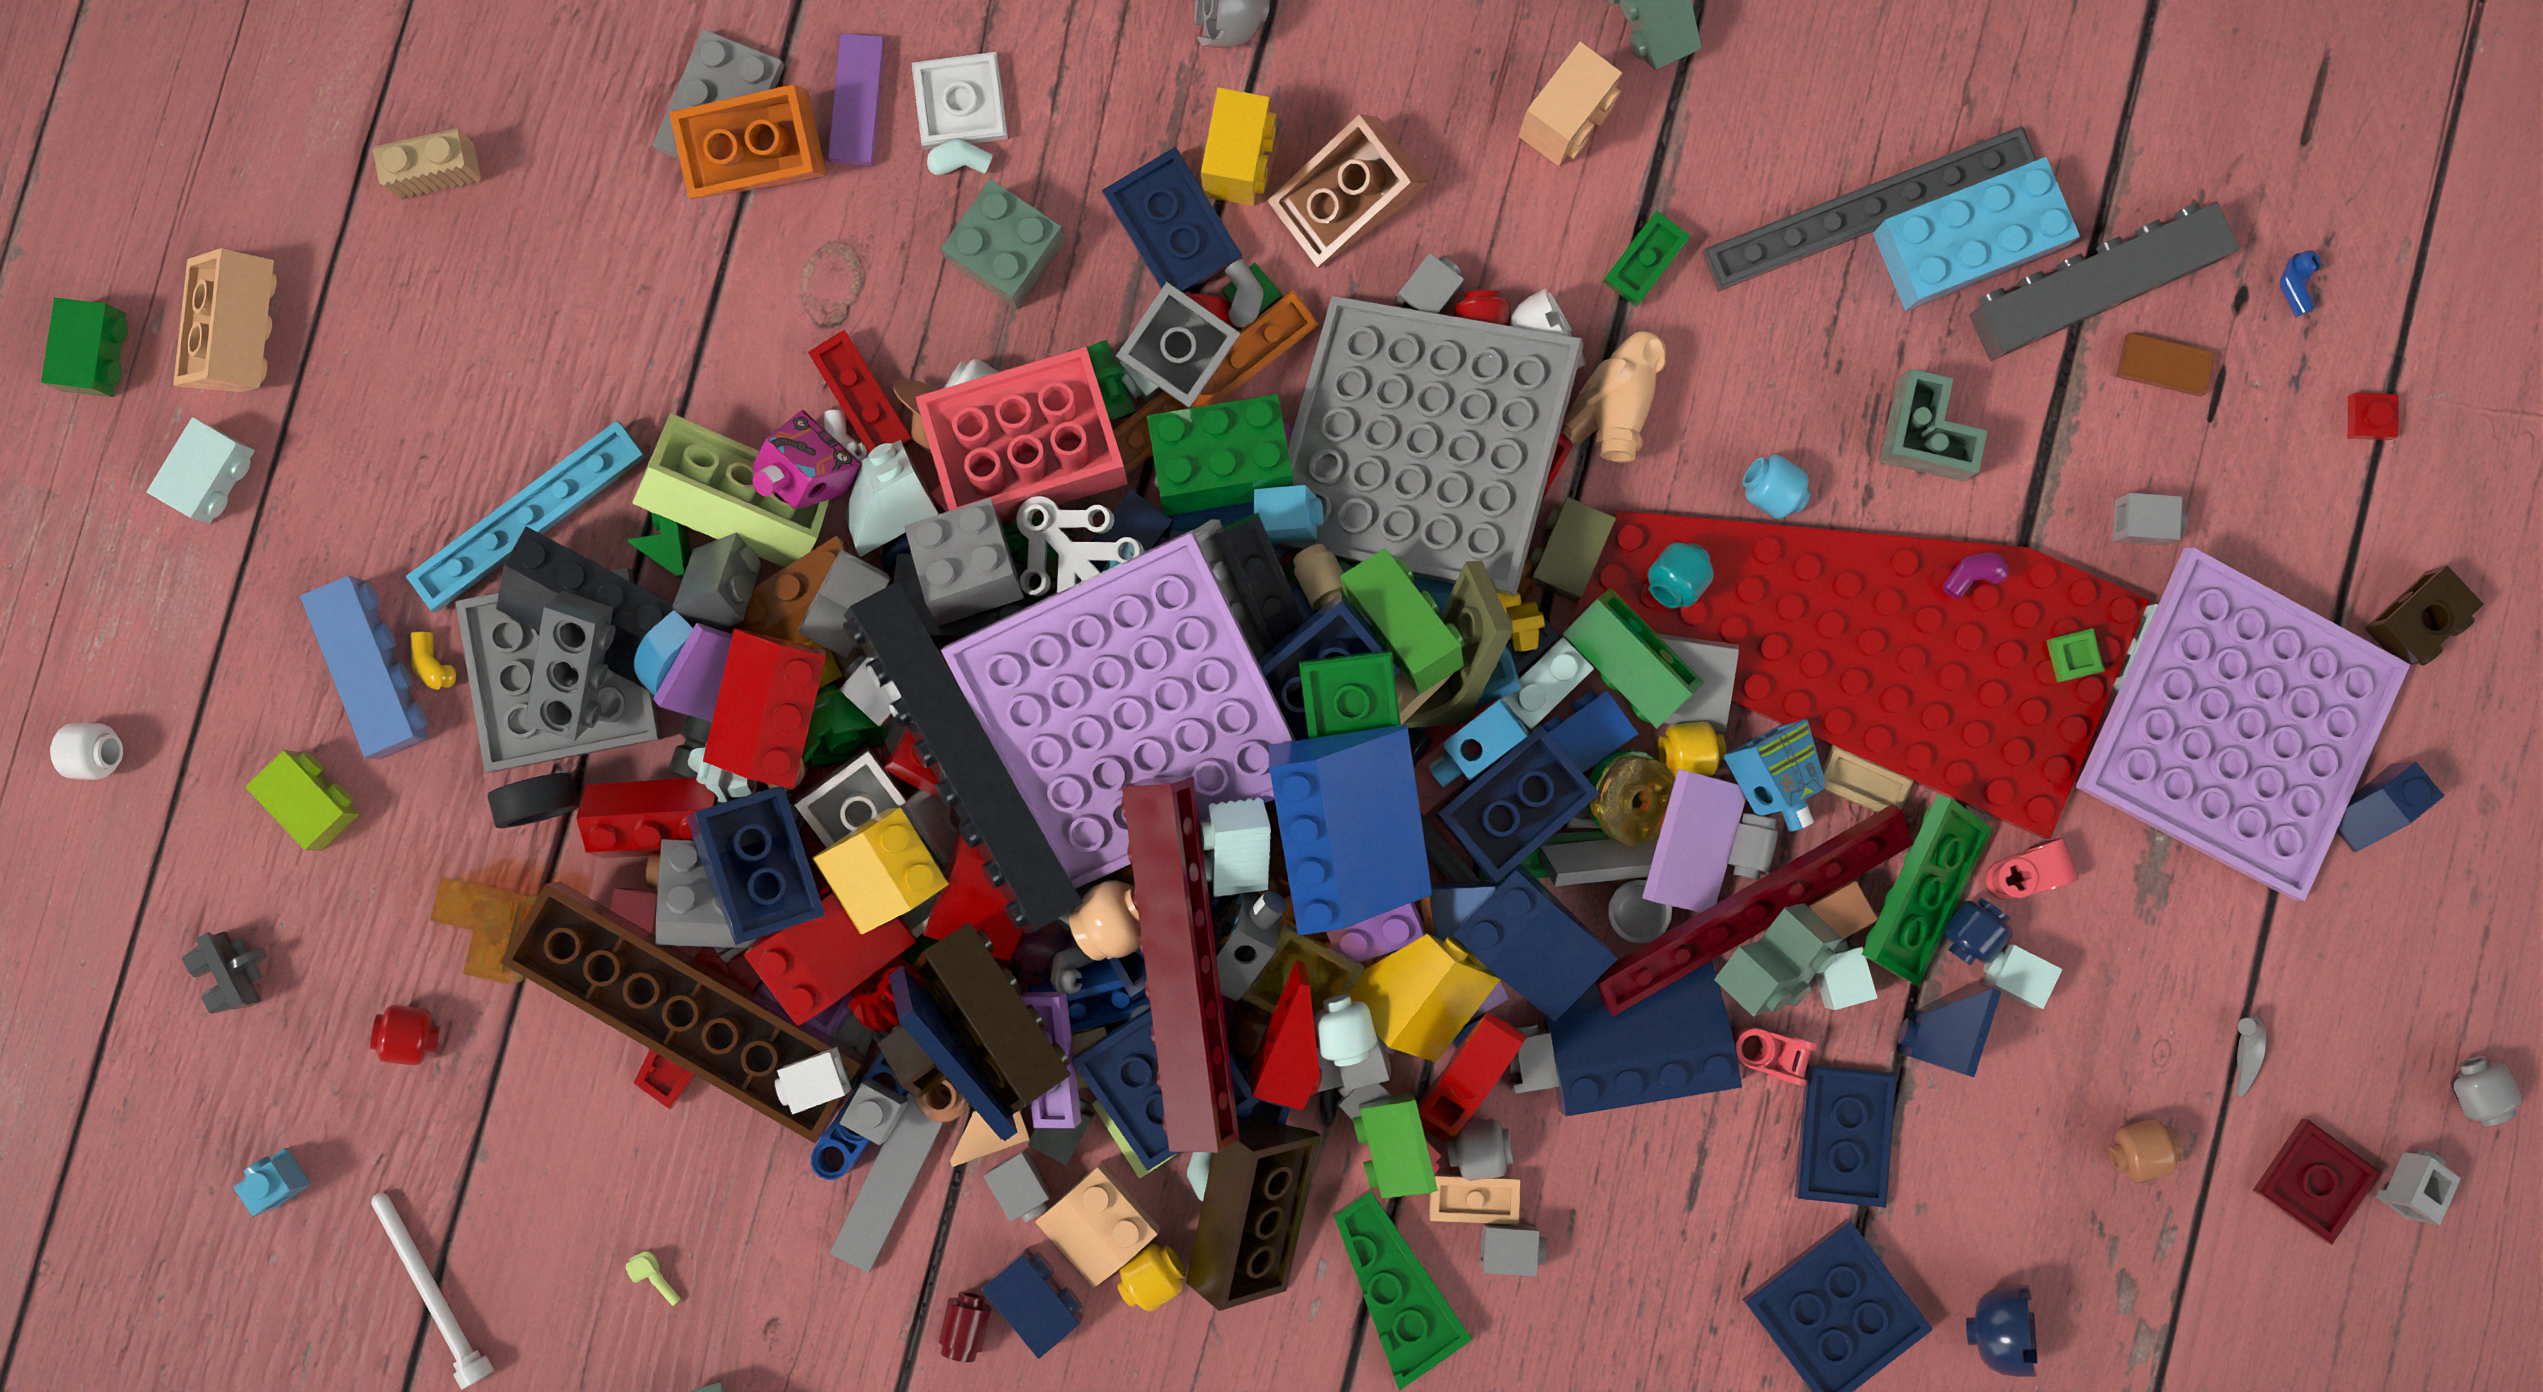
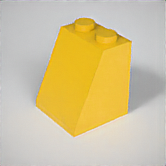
(1424, 994)

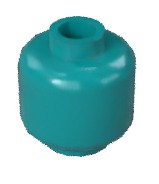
(1680, 575)

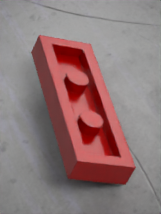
(858, 392)

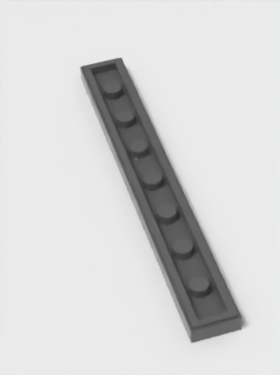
(1862, 209)

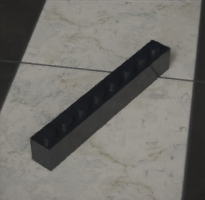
(961, 758)

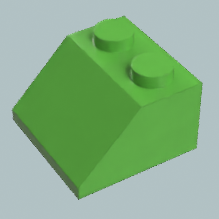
(1396, 1147)

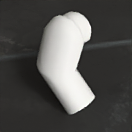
(836, 425)

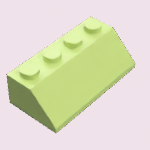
(710, 488)

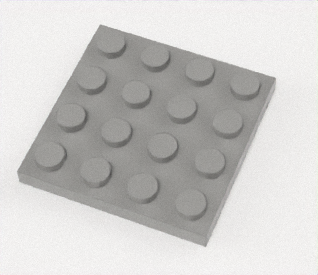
(500, 674)

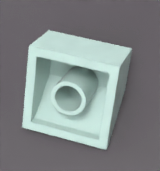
(886, 498)

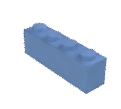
(365, 667)

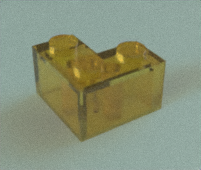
(493, 916)

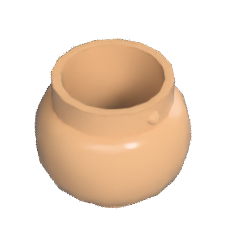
(1107, 921)

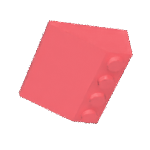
(1023, 435)

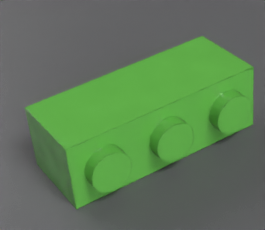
(1404, 619)

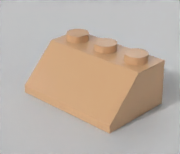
(224, 321)

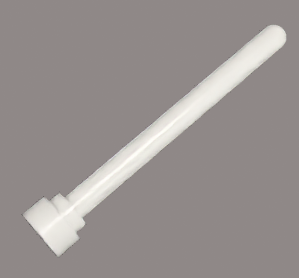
(469, 1365)

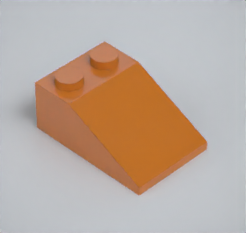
(748, 142)

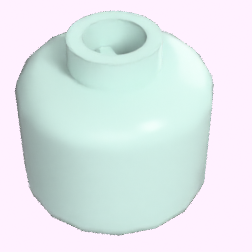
(1344, 1030)

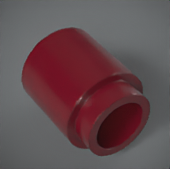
(964, 1327)

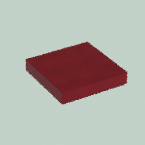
(2317, 1181)

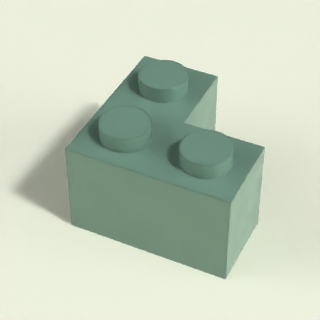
(1661, 29)
(1921, 437)
(1781, 963)

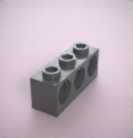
(554, 678)

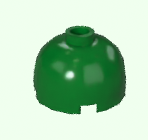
(837, 729)

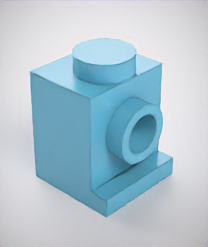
(271, 1183)

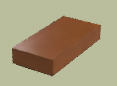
(2165, 364)

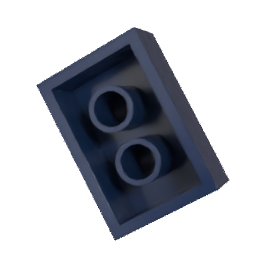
(1517, 804)

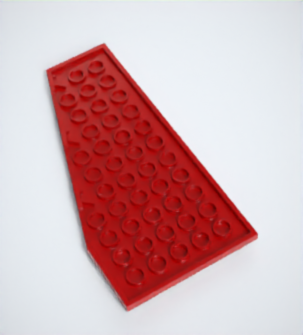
(1889, 661)

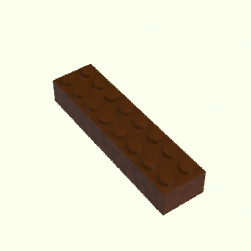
(671, 1003)

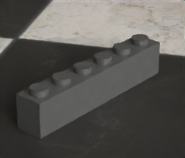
(2104, 280)

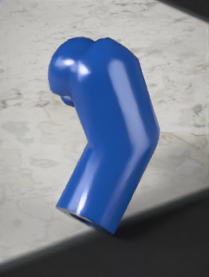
(2295, 279)

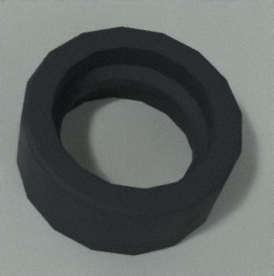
(533, 800)

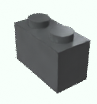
(718, 583)

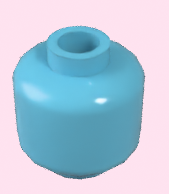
(1776, 486)

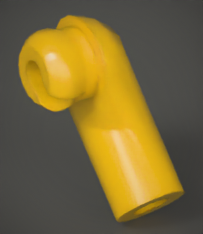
(426, 666)

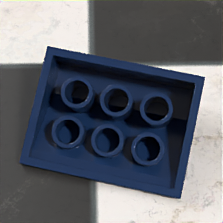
(1650, 1052)

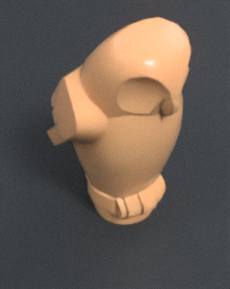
(1618, 398)

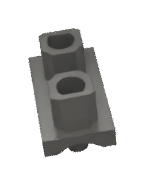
(232, 968)

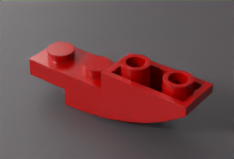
(1468, 1076)

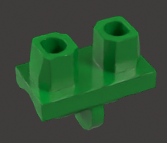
(1109, 380)

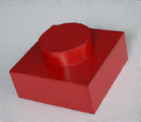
(2373, 416)

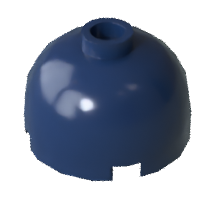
(2005, 1331)

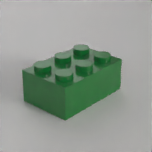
(1219, 453)

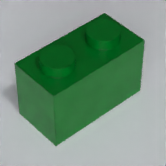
(84, 347)

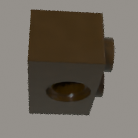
(2401, 626)

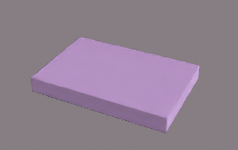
(1695, 842)

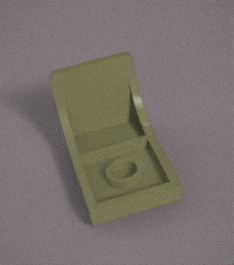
(1485, 630)

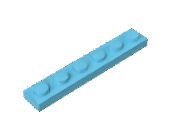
(536, 506)

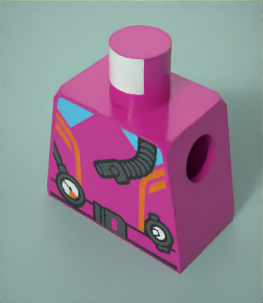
(804, 464)

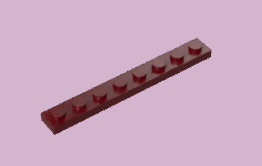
(1753, 909)

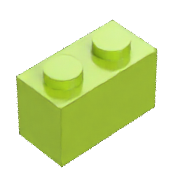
(303, 799)

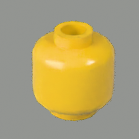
(1692, 748)
(1151, 1277)

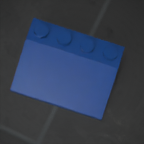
(1349, 826)

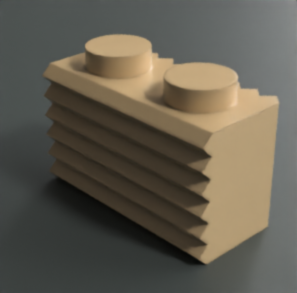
(427, 163)

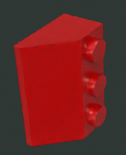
(764, 707)
(637, 815)

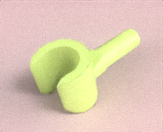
(647, 1265)

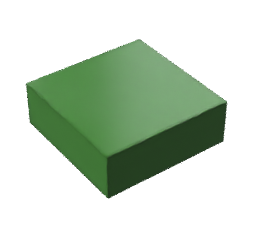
(2075, 655)

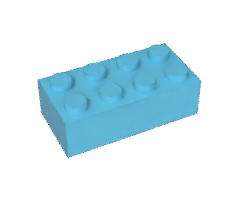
(1975, 234)

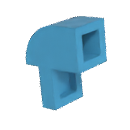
(660, 650)

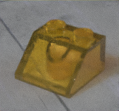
(1327, 971)

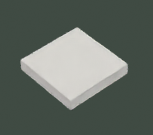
(959, 99)

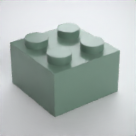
(1003, 243)

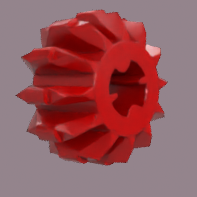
(874, 998)

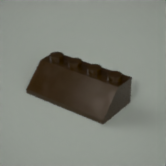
(991, 1017)
(1252, 1213)

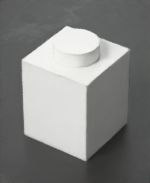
(812, 1081)

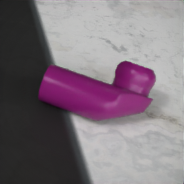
(1975, 567)

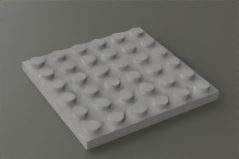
(1430, 437)

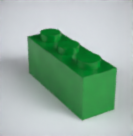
(1633, 658)

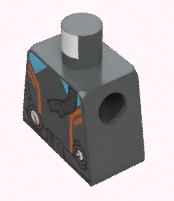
(1254, 927)

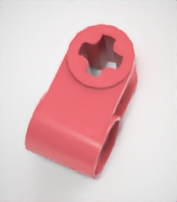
(2036, 871)
(1777, 1055)

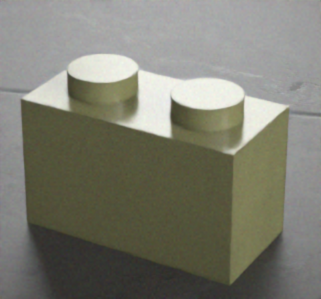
(1570, 549)

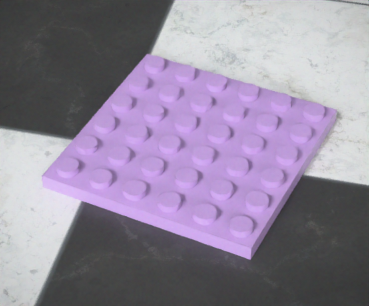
(1118, 688)
(2243, 724)

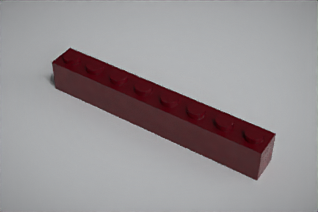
(1180, 964)

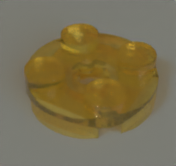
(1616, 794)

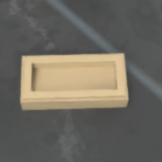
(1863, 781)

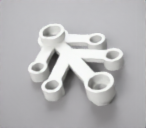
(1073, 556)

